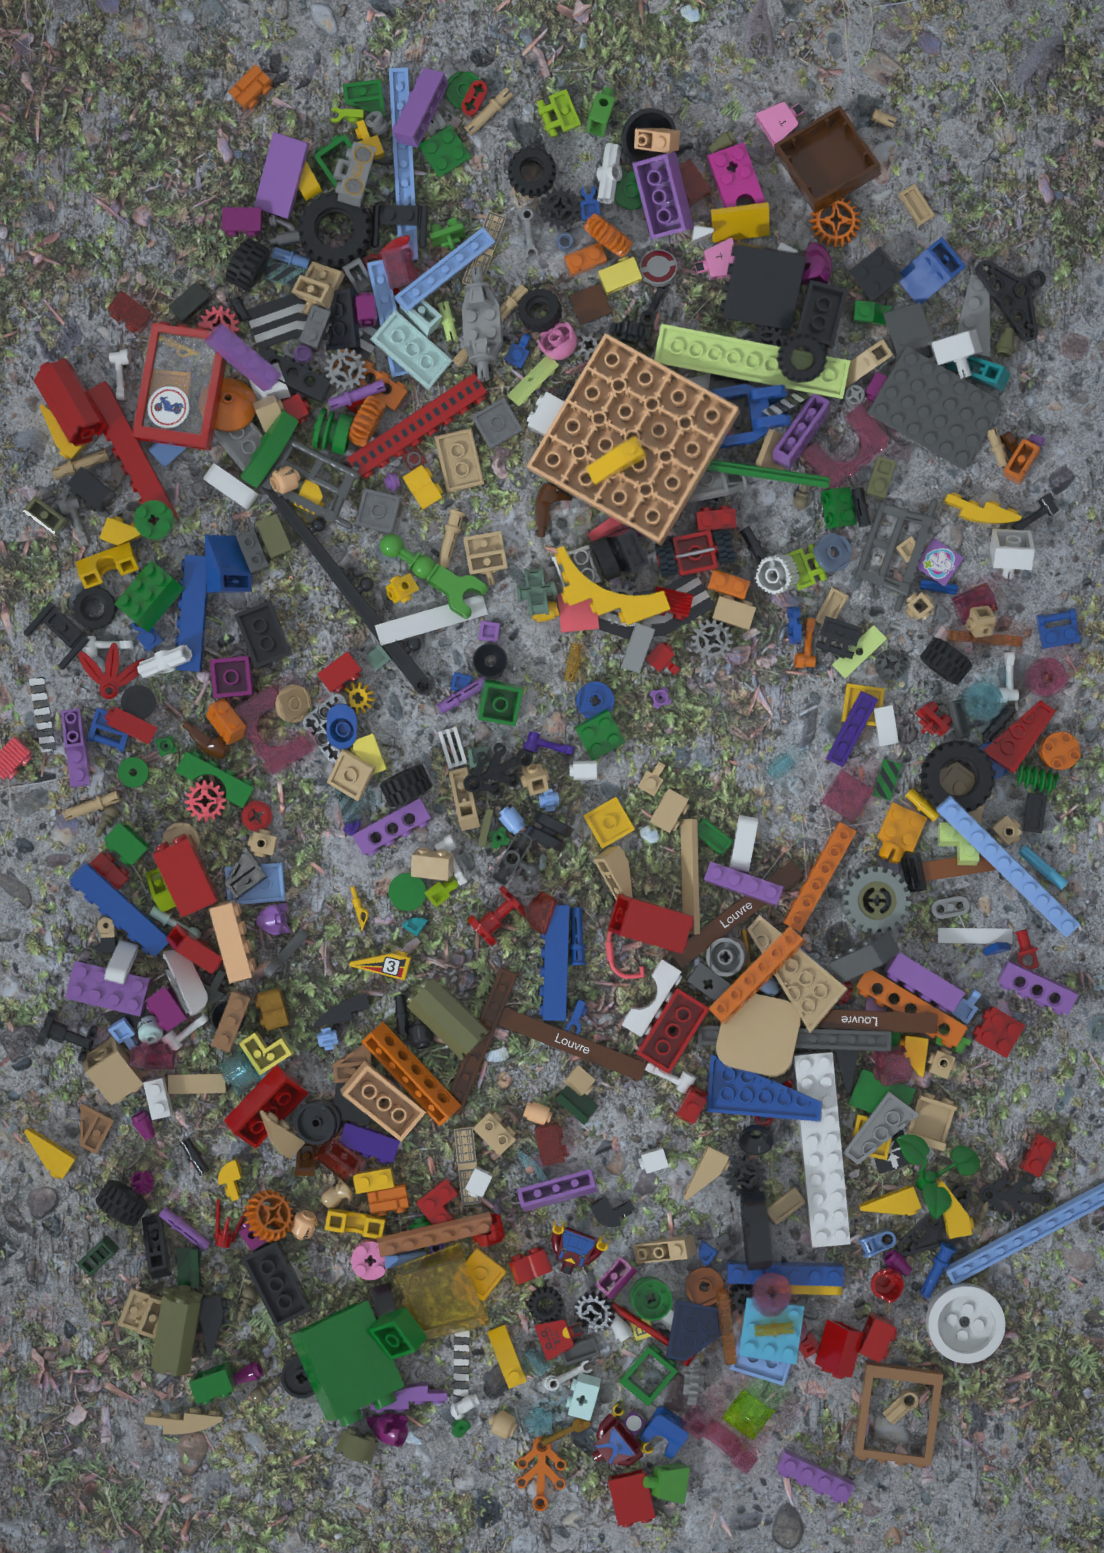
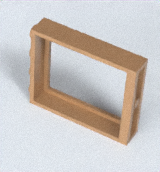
(899, 1373)

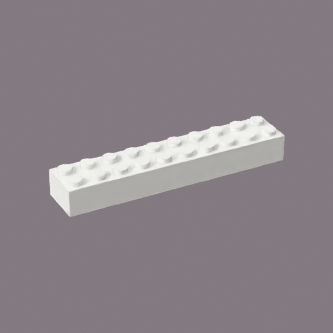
(822, 1152)

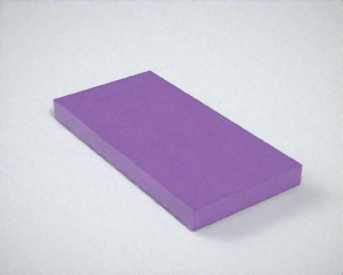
(281, 175)

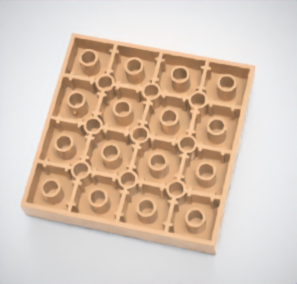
(628, 397)

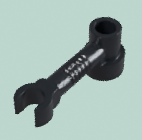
(650, 313)
(1047, 506)

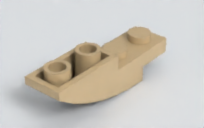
(192, 1421)

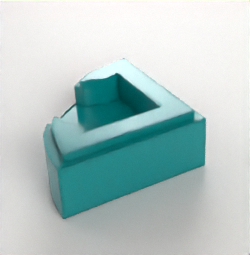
(414, 925)

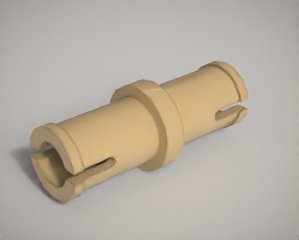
(997, 447)

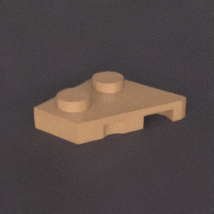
(348, 1064)
(93, 1128)

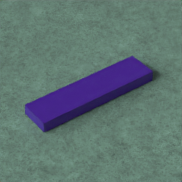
(851, 728)

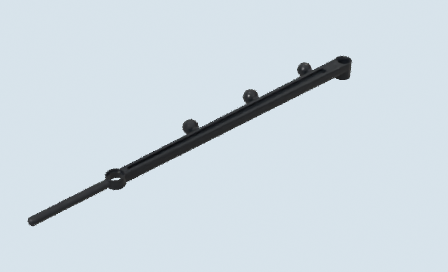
(353, 594)

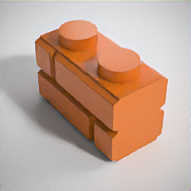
(250, 88)
(585, 259)
(1021, 461)
(728, 584)
(226, 721)
(388, 1200)

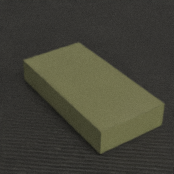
(485, 827)

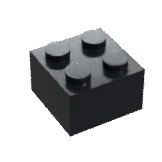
(876, 274)
(93, 491)

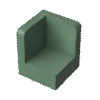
(378, 657)
(472, 753)

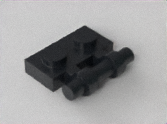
(841, 632)

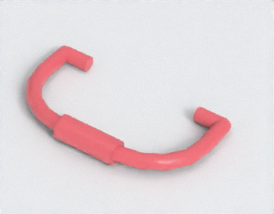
(610, 957)

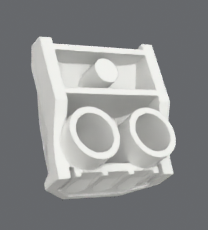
(585, 561)

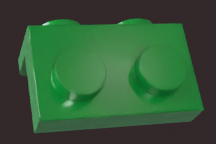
(838, 507)

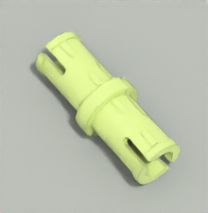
(447, 321)

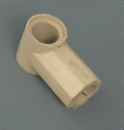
(899, 1408)

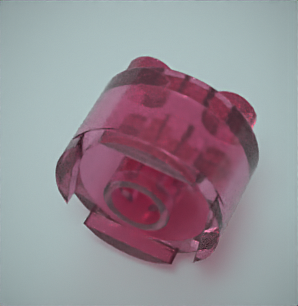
(1055, 682)
(892, 1066)
(761, 1299)

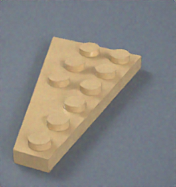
(802, 979)

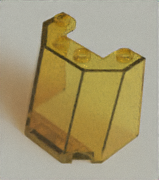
(442, 1293)

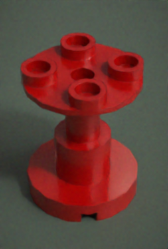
(492, 921)

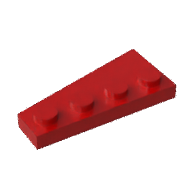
(1017, 740)

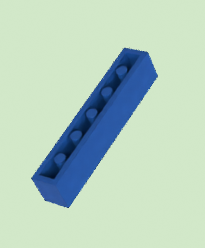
(193, 611)
(119, 908)
(555, 966)
(795, 1272)

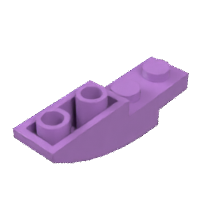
(76, 747)
(414, 1393)

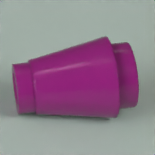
(142, 1123)
(897, 1262)
(250, 1372)

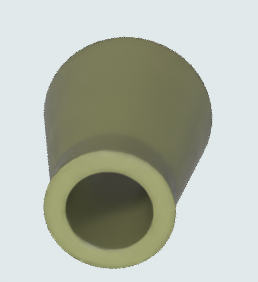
(723, 142)
(1005, 345)

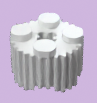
(786, 572)

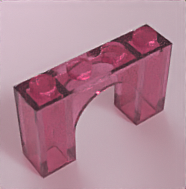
(870, 438)
(274, 757)
(703, 1425)

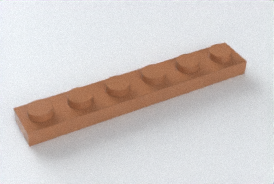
(434, 1234)

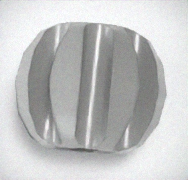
(586, 340)

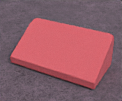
(606, 528)

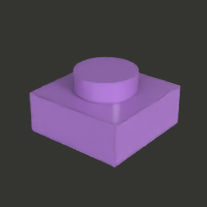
(489, 631)

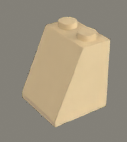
(110, 1071)

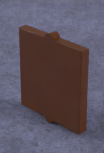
(590, 304)

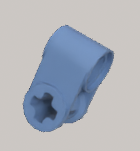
(876, 1242)

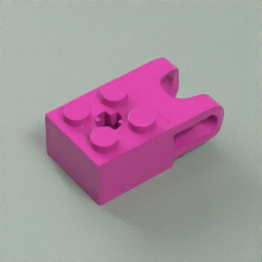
(739, 183)

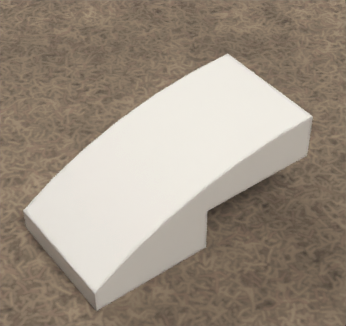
(885, 725)

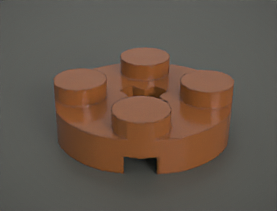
(694, 1280)

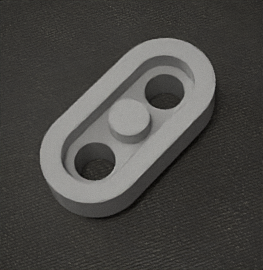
(949, 906)

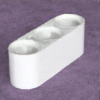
(230, 486)
(743, 843)
(121, 962)

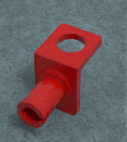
(1026, 949)

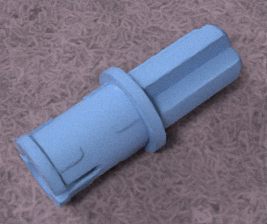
(291, 258)

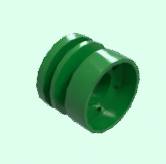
(332, 431)
(655, 1308)

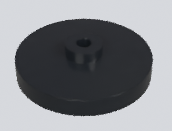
(138, 701)

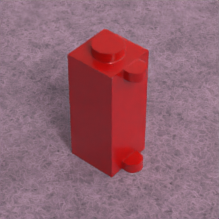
(130, 724)

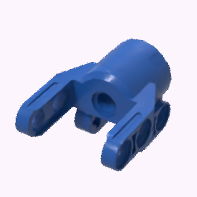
(757, 401)

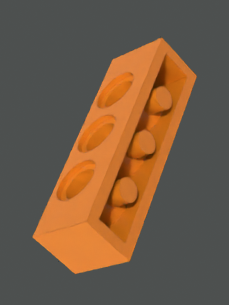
(394, 398)

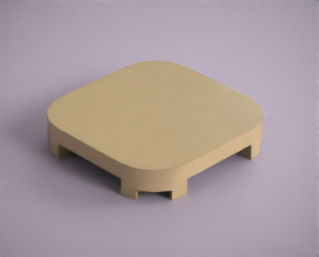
(760, 1037)

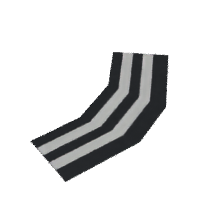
(284, 320)
(664, 624)

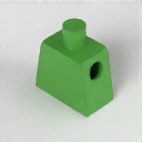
(601, 112)
(669, 1482)

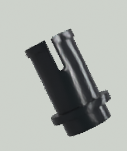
(239, 308)

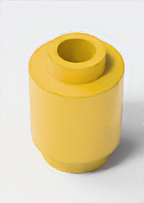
(553, 612)

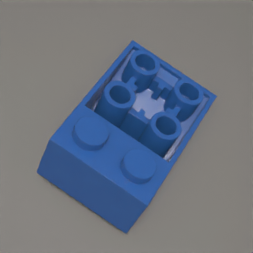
(931, 271)
(226, 565)

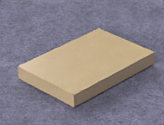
(459, 460)

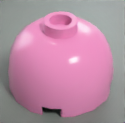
(558, 342)

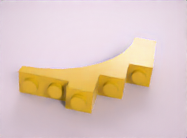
(604, 601)

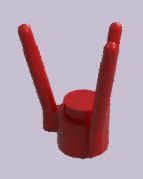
(224, 1236)

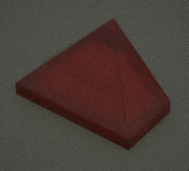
(540, 912)

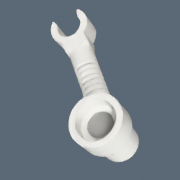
(119, 359)
(92, 646)
(1009, 692)
(449, 844)
(174, 1040)
(683, 1082)
(564, 1377)

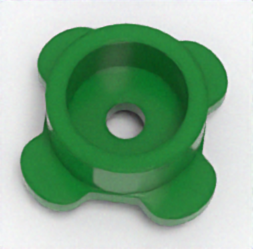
(161, 745)
(494, 834)

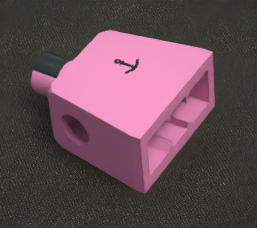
(779, 121)
(716, 260)

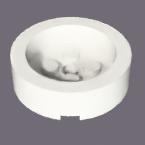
(968, 1342)

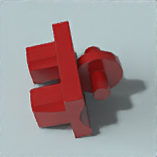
(931, 721)

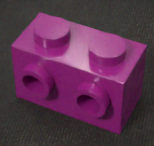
(242, 221)

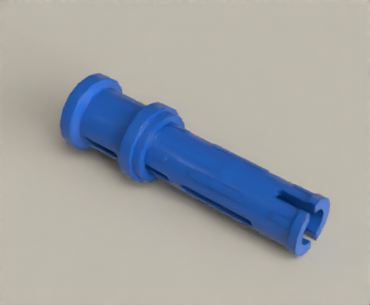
(577, 947)
(941, 1262)

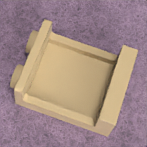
(933, 1120)

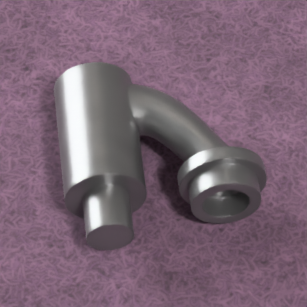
(284, 238)

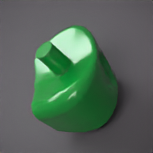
(460, 1427)

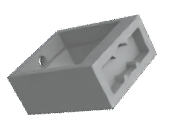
(637, 647)

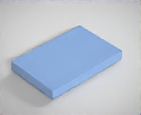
(269, 890)
(760, 1368)

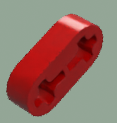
(471, 96)

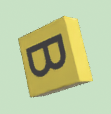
(639, 1333)

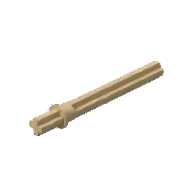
(512, 302)

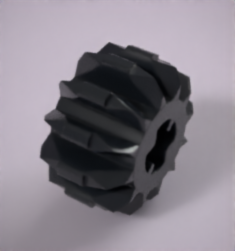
(735, 1295)

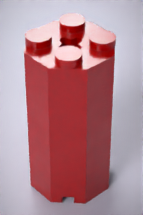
(69, 402)

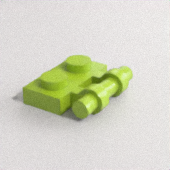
(564, 111)
(806, 576)

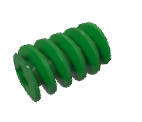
(1036, 778)

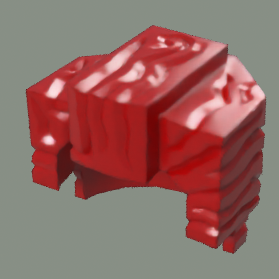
(493, 1237)

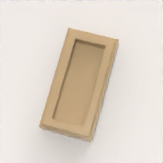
(916, 205)
(831, 606)
(785, 1205)

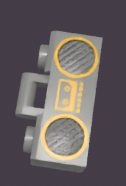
(354, 182)

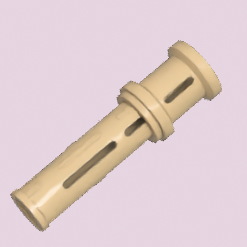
(452, 530)

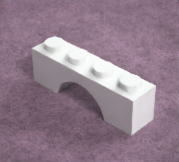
(639, 1019)

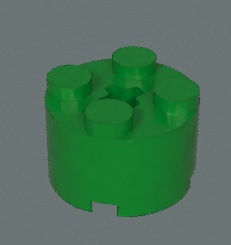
(144, 516)

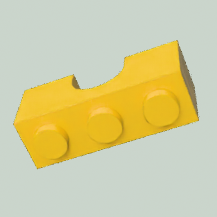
(94, 567)
(350, 1221)

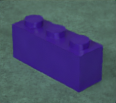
(369, 1142)

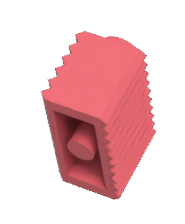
(12, 757)

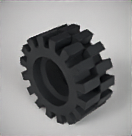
(540, 1315)

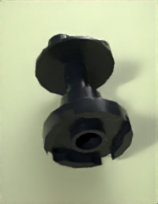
(60, 1032)

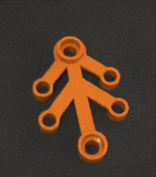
(541, 1468)

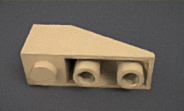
(868, 362)
(281, 1135)
(665, 1249)

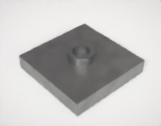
(497, 423)
(377, 511)

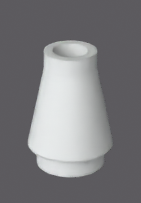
(621, 1328)

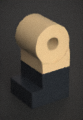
(108, 935)

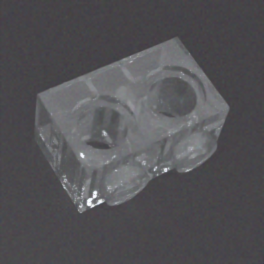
(570, 516)

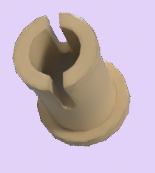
(882, 118)

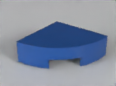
(460, 681)
(996, 948)
(706, 1252)

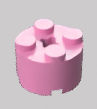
(361, 1264)

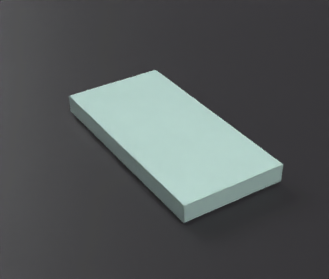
(411, 349)

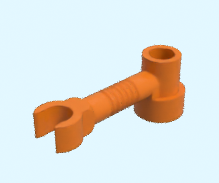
(805, 659)

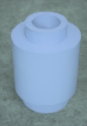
(511, 819)

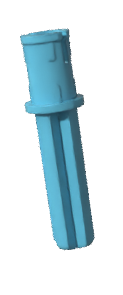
(1045, 869)

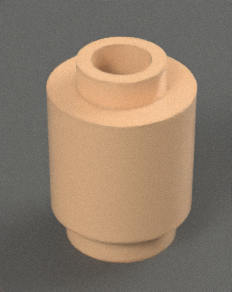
(537, 1113)

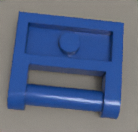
(1058, 635)
(100, 722)

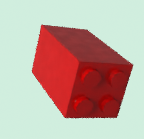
(185, 874)
(650, 923)

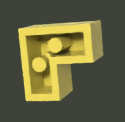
(262, 1056)

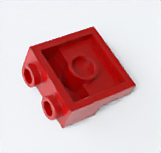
(998, 1031)

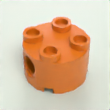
(1059, 750)

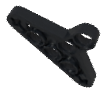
(1019, 303)
(933, 1234)

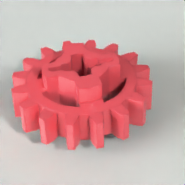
(220, 314)
(205, 792)

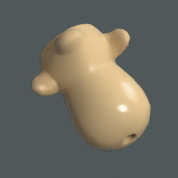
(335, 1194)

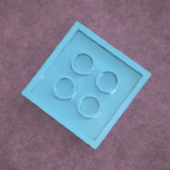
(780, 1348)

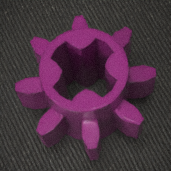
(142, 1182)

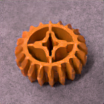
(827, 221)
(608, 235)
(366, 421)
(259, 1215)

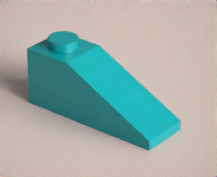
(985, 372)

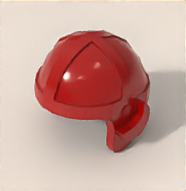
(887, 1284)

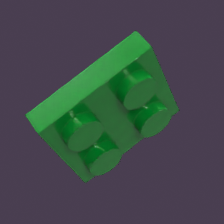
(444, 151)
(599, 734)

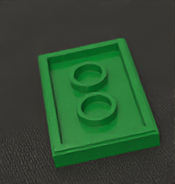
(869, 1092)

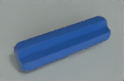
(935, 586)

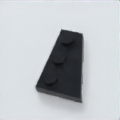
(344, 328)

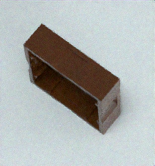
(827, 159)

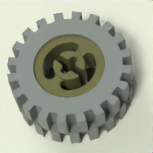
(875, 878)

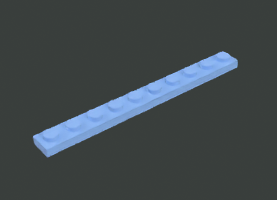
(403, 154)
(1008, 866)
(1026, 1235)

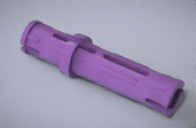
(356, 395)
(460, 696)
(184, 1228)

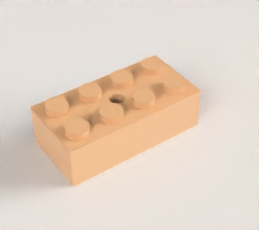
(232, 940)
(396, 1114)

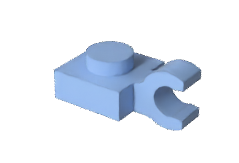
(966, 1009)
(123, 1032)

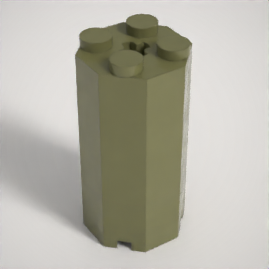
(447, 1017)
(176, 1330)

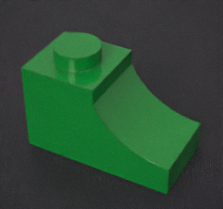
(869, 313)

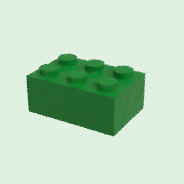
(149, 596)

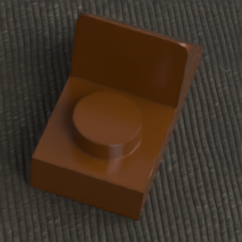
(305, 1160)

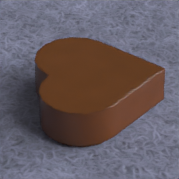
(1010, 441)

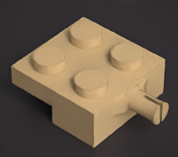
(317, 286)
(485, 554)
(141, 1313)

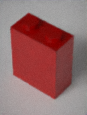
(194, 948)
(839, 1349)
(630, 1498)

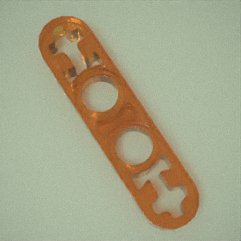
(995, 639)
(726, 1327)

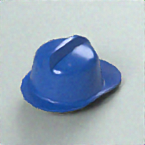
(341, 726)

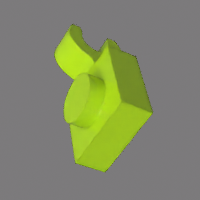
(351, 115)
(440, 892)

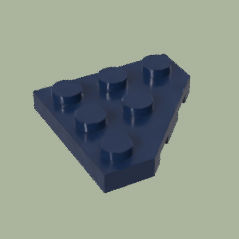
(692, 1329)

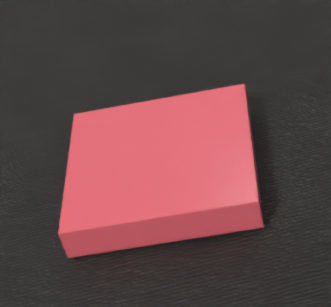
(577, 617)

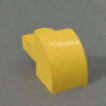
(362, 133)
(229, 1174)

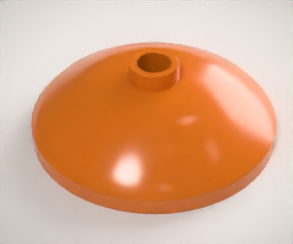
(237, 412)

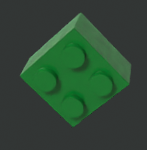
(499, 702)
(127, 844)
(398, 1333)
(213, 1383)

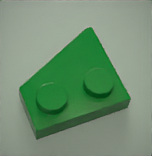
(365, 95)

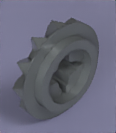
(881, 662)

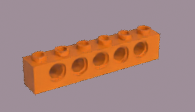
(819, 876)
(757, 975)
(871, 978)
(411, 1073)

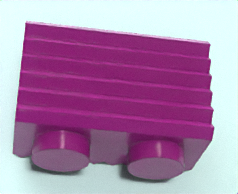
(366, 310)
(616, 1278)

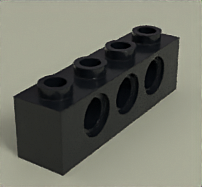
(317, 392)

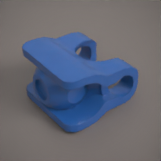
(668, 1425)

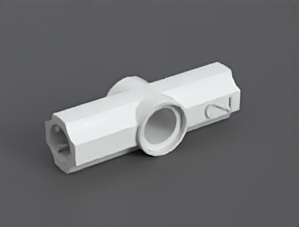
(609, 173)
(164, 661)

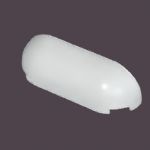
(185, 982)

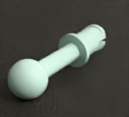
(165, 918)

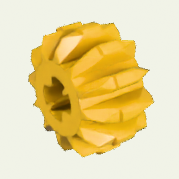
(363, 693)

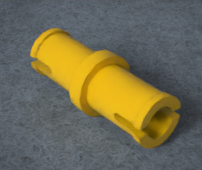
(922, 804)

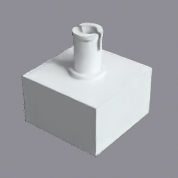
(957, 349)
(1011, 550)

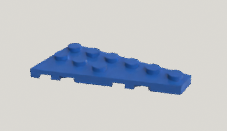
(755, 1095)

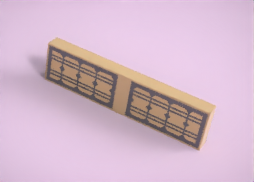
(493, 225)
(466, 1161)

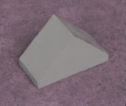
(358, 276)

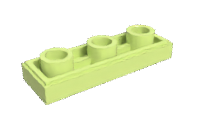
(533, 380)
(868, 644)

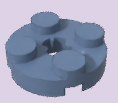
(823, 556)

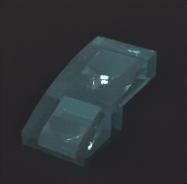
(527, 1161)

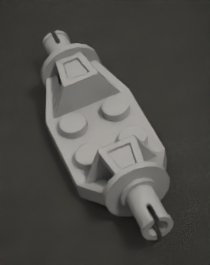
(481, 324)
(718, 484)

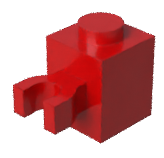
(661, 657)

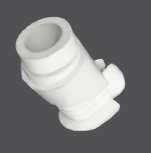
(464, 1406)

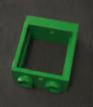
(323, 151)
(637, 1390)

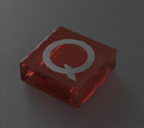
(414, 458)

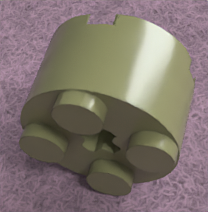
(357, 1445)

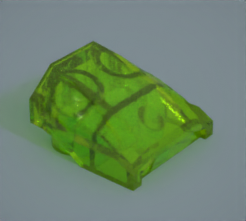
(747, 1414)

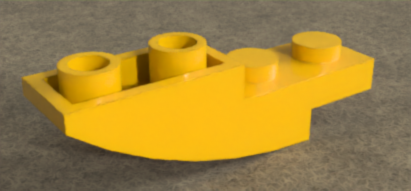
(989, 513)

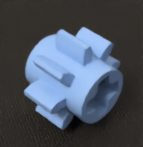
(549, 800)
(328, 1038)

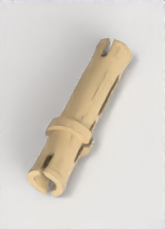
(494, 106)
(86, 462)
(99, 802)

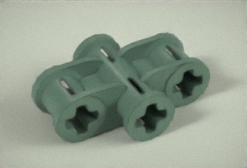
(536, 591)

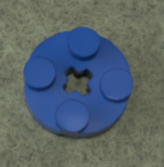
(794, 627)
(588, 691)

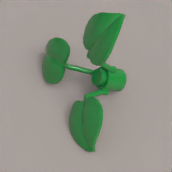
(936, 1198)

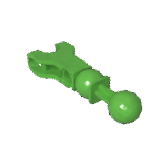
(436, 575)

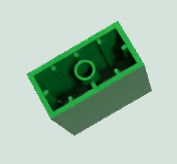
(347, 1363)

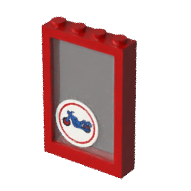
(179, 388)

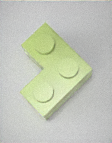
(951, 837)

